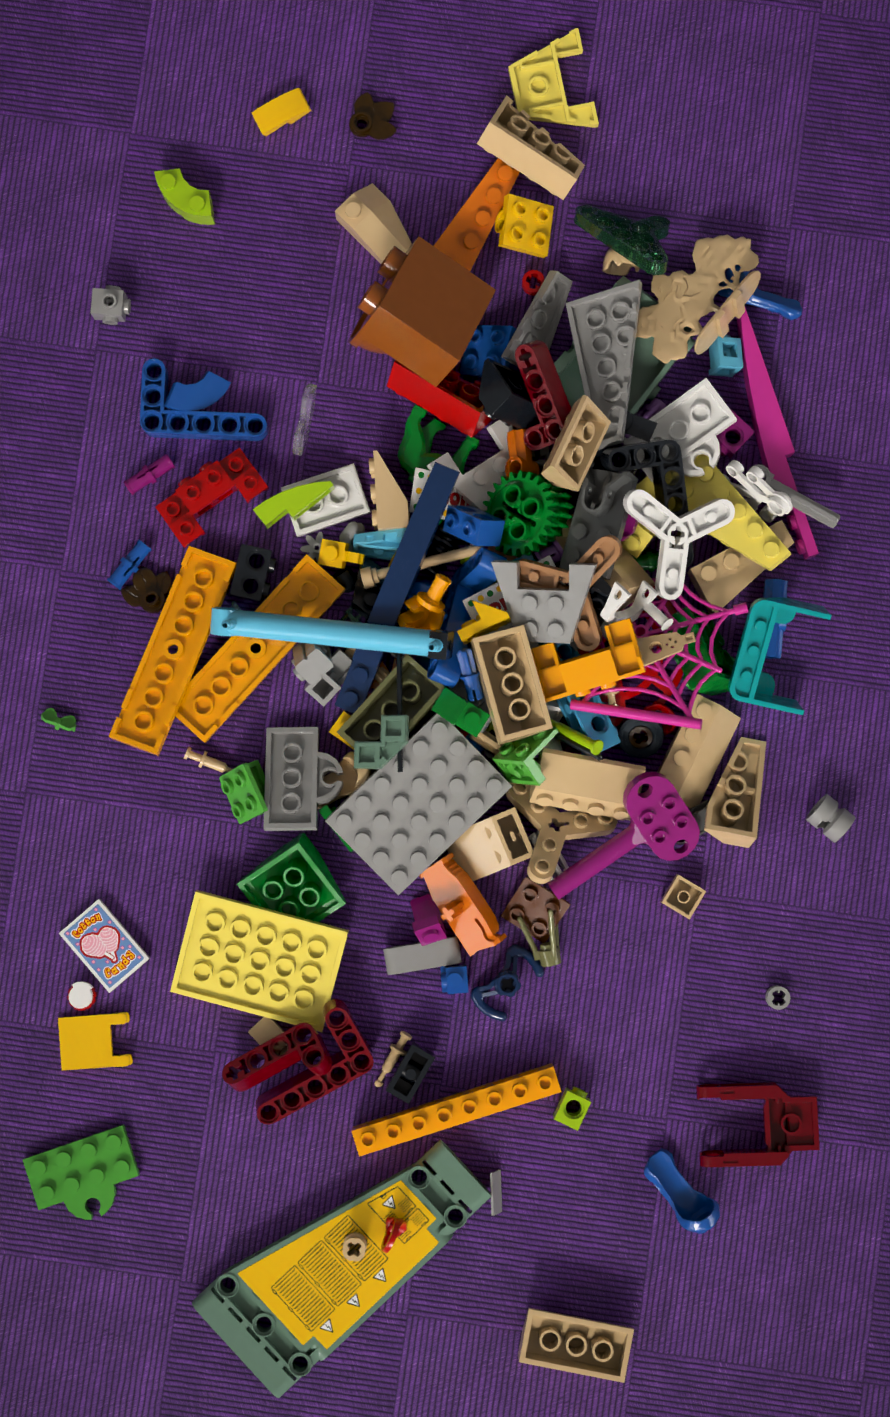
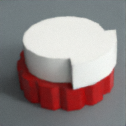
(82, 995)

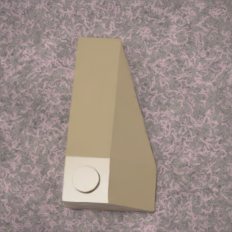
(735, 803)

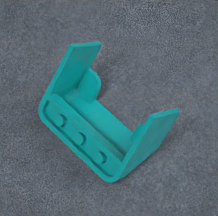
(747, 679)

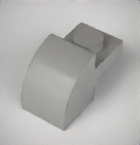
(331, 682)

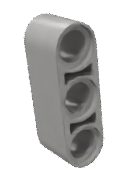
(418, 957)

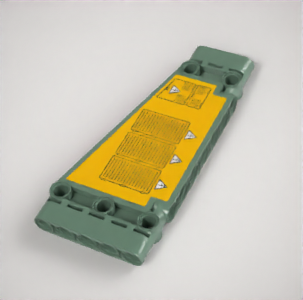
(315, 1291)

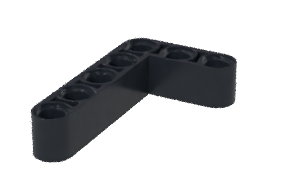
(660, 466)

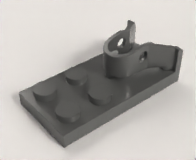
(597, 513)

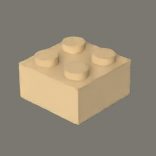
(683, 896)

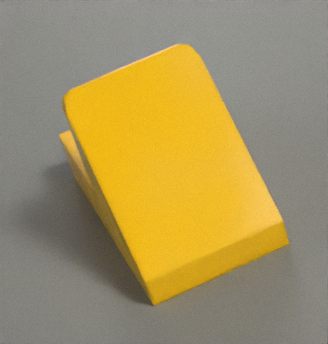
(490, 620)

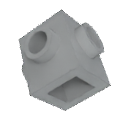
(110, 305)

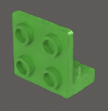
(517, 761)

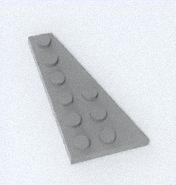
(605, 346)

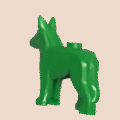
(417, 445)

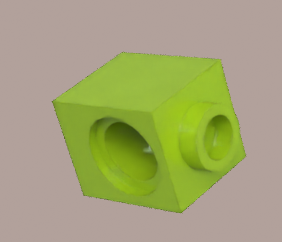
(572, 1119)

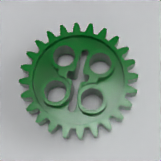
(532, 493)

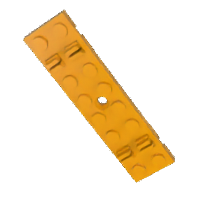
(237, 670)
(164, 676)

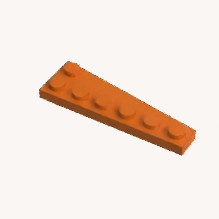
(475, 219)

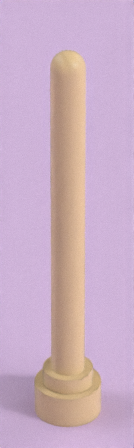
(372, 576)

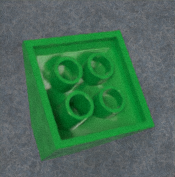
(294, 882)

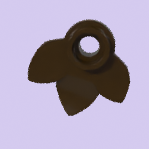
(375, 116)
(146, 586)

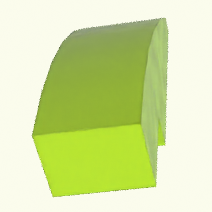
(292, 502)

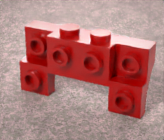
(207, 490)

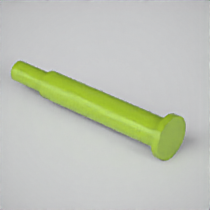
(594, 745)

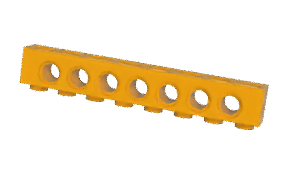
(455, 1109)

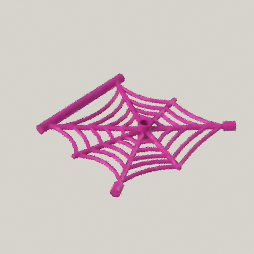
(657, 717)

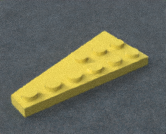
(746, 531)

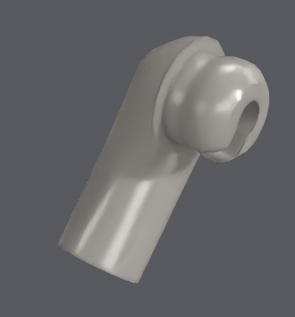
(347, 534)

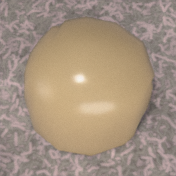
(617, 264)

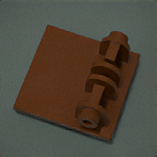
(532, 904)

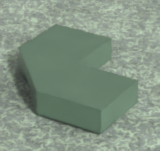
(378, 753)

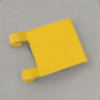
(88, 1041)

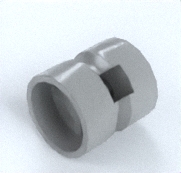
(830, 818)

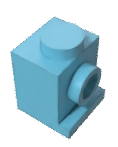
(725, 356)

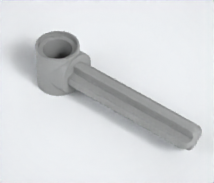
(800, 501)

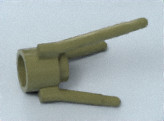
(549, 951)

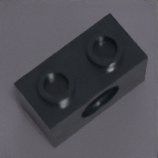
(410, 1072)

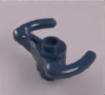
(505, 982)

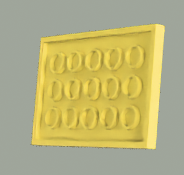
(258, 960)

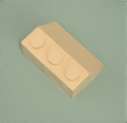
(576, 445)

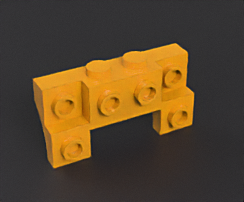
(591, 669)

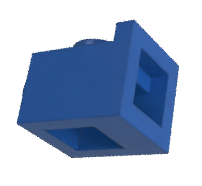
(454, 979)

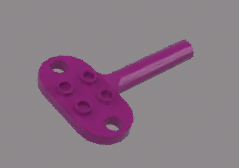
(656, 819)

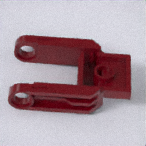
(787, 1121)

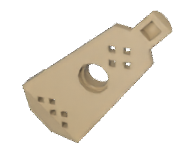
(647, 643)

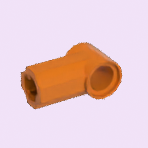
(519, 454)

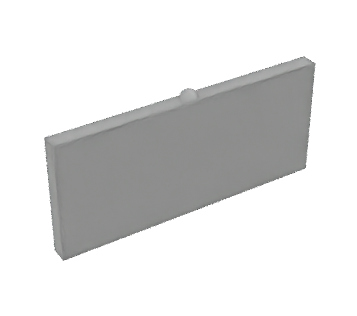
(496, 1192)

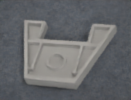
(546, 613)

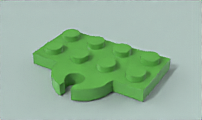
(82, 1172)

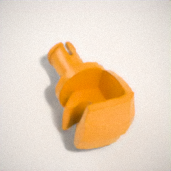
(426, 607)

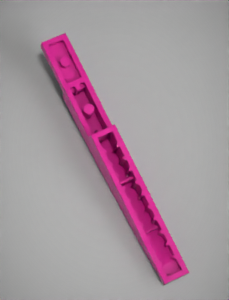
(771, 430)

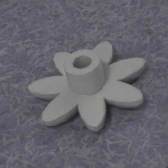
(312, 544)

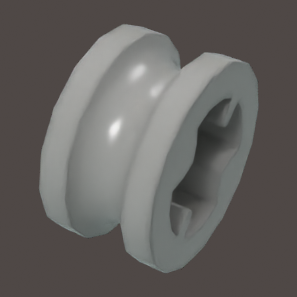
(769, 997)

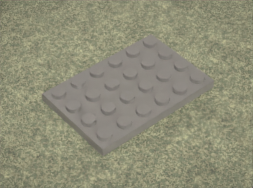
(415, 815)

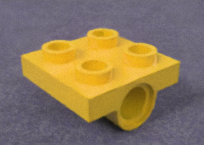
(524, 225)

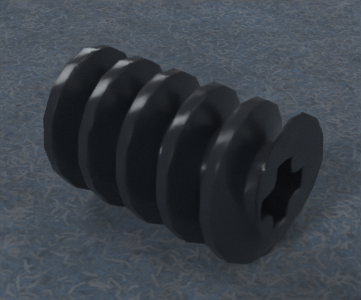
(442, 544)

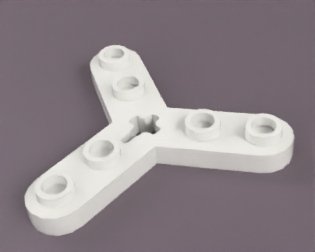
(662, 521)

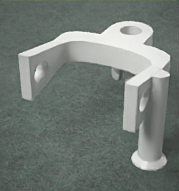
(640, 603)

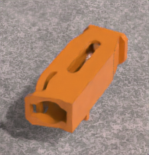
(462, 905)

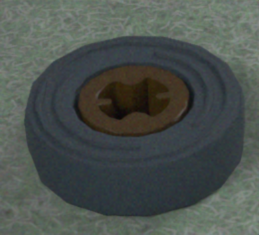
(646, 745)

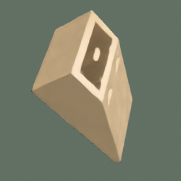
(389, 499)
(492, 845)

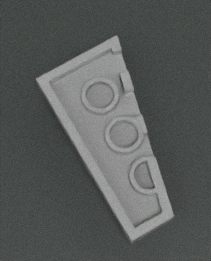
(542, 315)

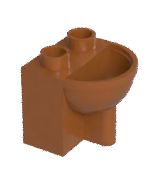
(421, 310)

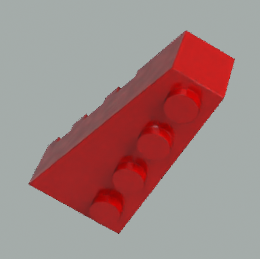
(451, 401)

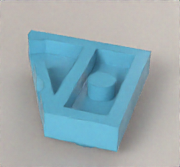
(378, 543)

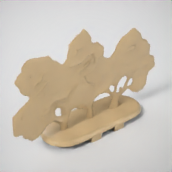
(688, 297)

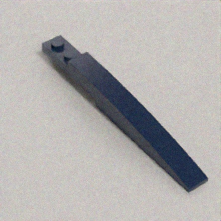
(399, 581)

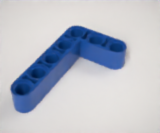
(192, 418)
(468, 580)

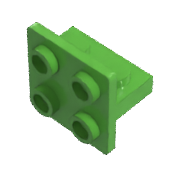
(245, 791)

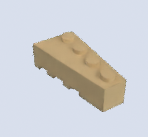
(530, 150)
(729, 572)

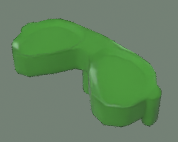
(67, 723)

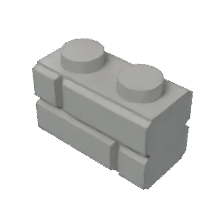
(311, 661)

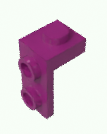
(428, 920)

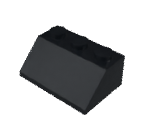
(506, 396)

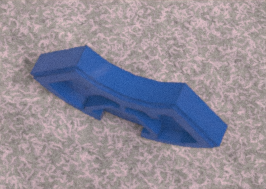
(197, 395)

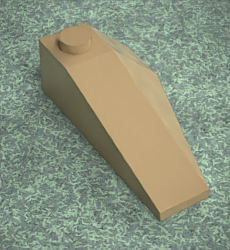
(373, 222)

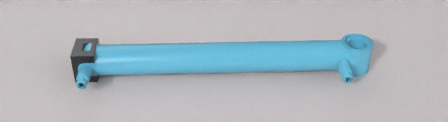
(327, 632)

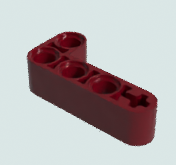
(535, 360)
(241, 1079)

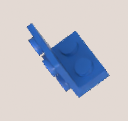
(486, 342)

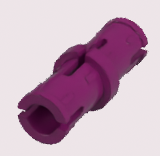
(149, 474)

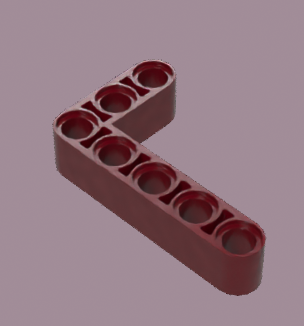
(329, 1081)

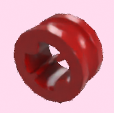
(526, 285)

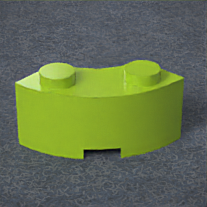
(184, 199)

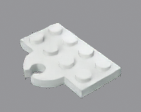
(693, 424)

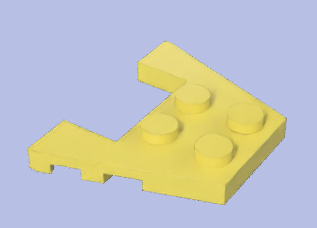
(540, 88)

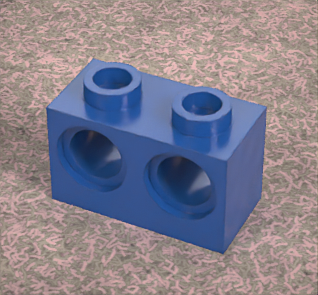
(473, 525)

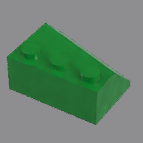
(717, 682)

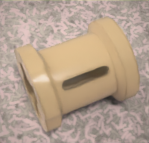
(355, 1238)

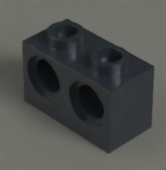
(246, 573)

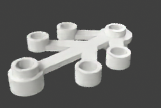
(777, 502)

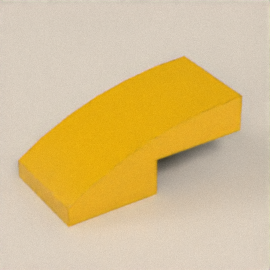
(281, 110)

